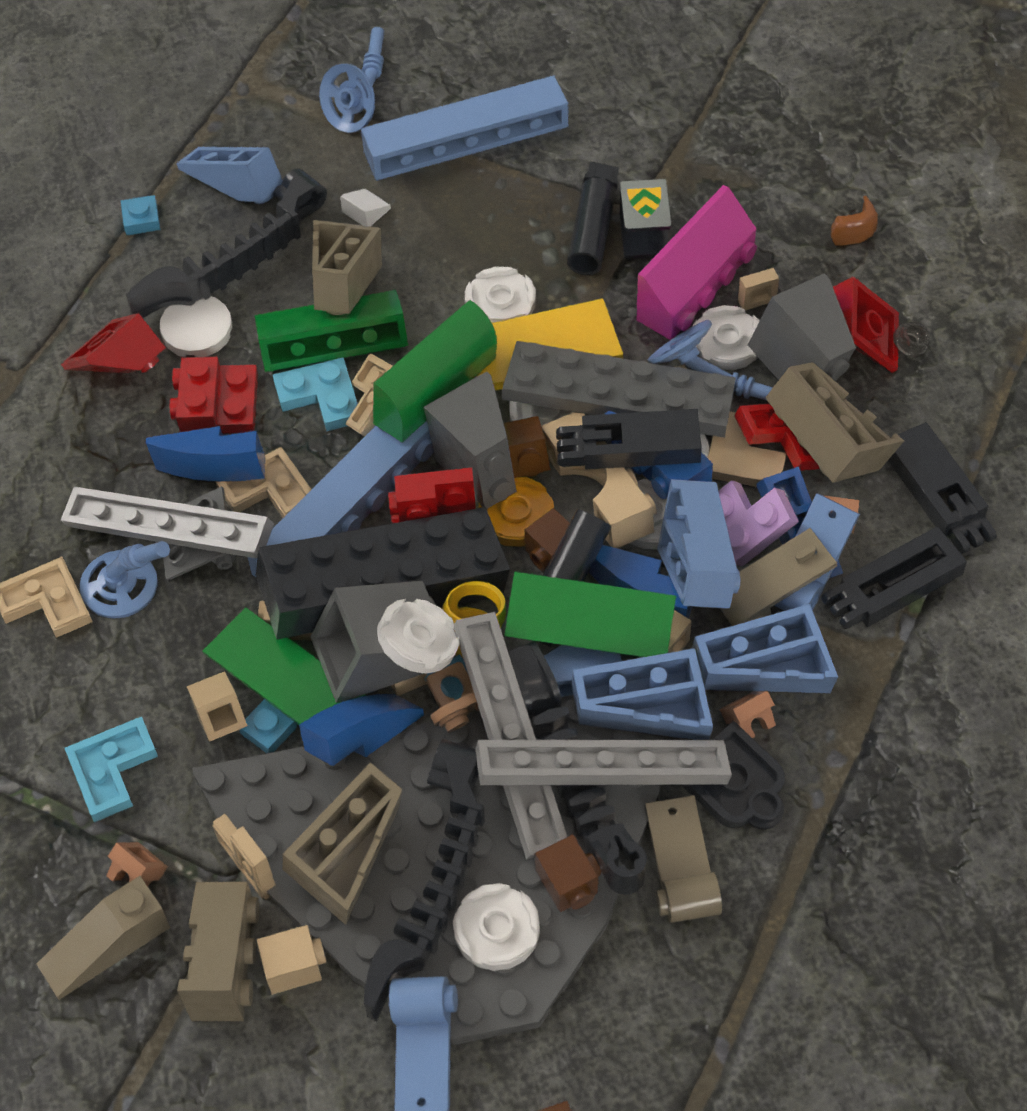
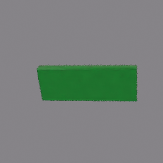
(314, 336)
(433, 369)
(589, 615)
(272, 667)

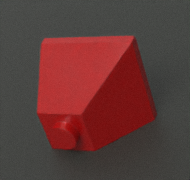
(869, 322)
(119, 347)

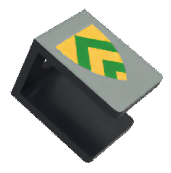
(644, 217)

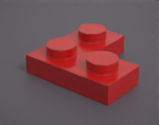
(762, 426)

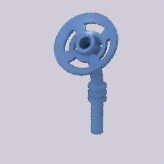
(353, 94)
(684, 349)
(120, 581)

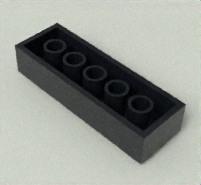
(437, 549)

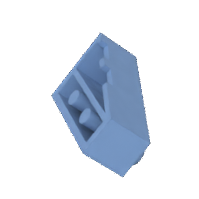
(698, 545)
(768, 655)
(645, 696)

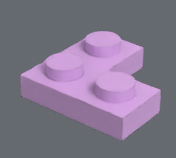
(757, 525)

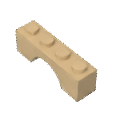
(619, 501)

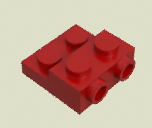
(214, 395)
(431, 494)

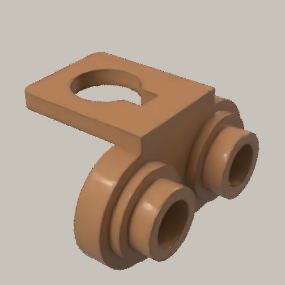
(452, 712)

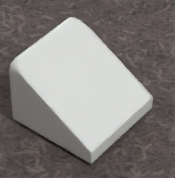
(363, 206)

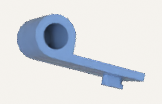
(833, 531)
(423, 1022)

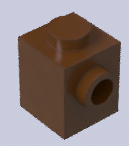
(527, 447)
(544, 537)
(568, 873)

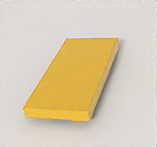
(575, 327)

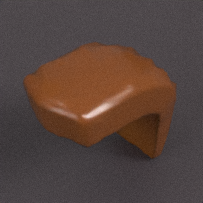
(855, 227)

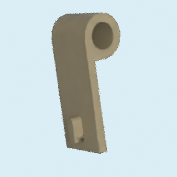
(778, 577)
(682, 861)

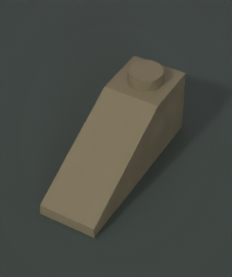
(104, 937)

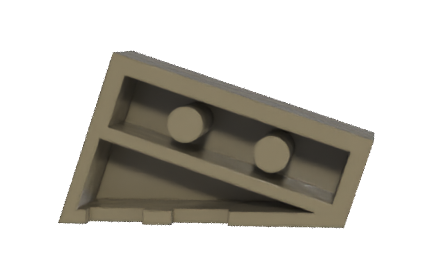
(343, 264)
(828, 425)
(344, 841)
(220, 952)

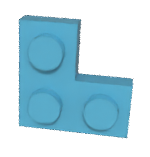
(321, 384)
(102, 758)

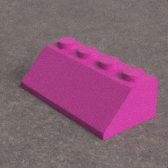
(695, 265)

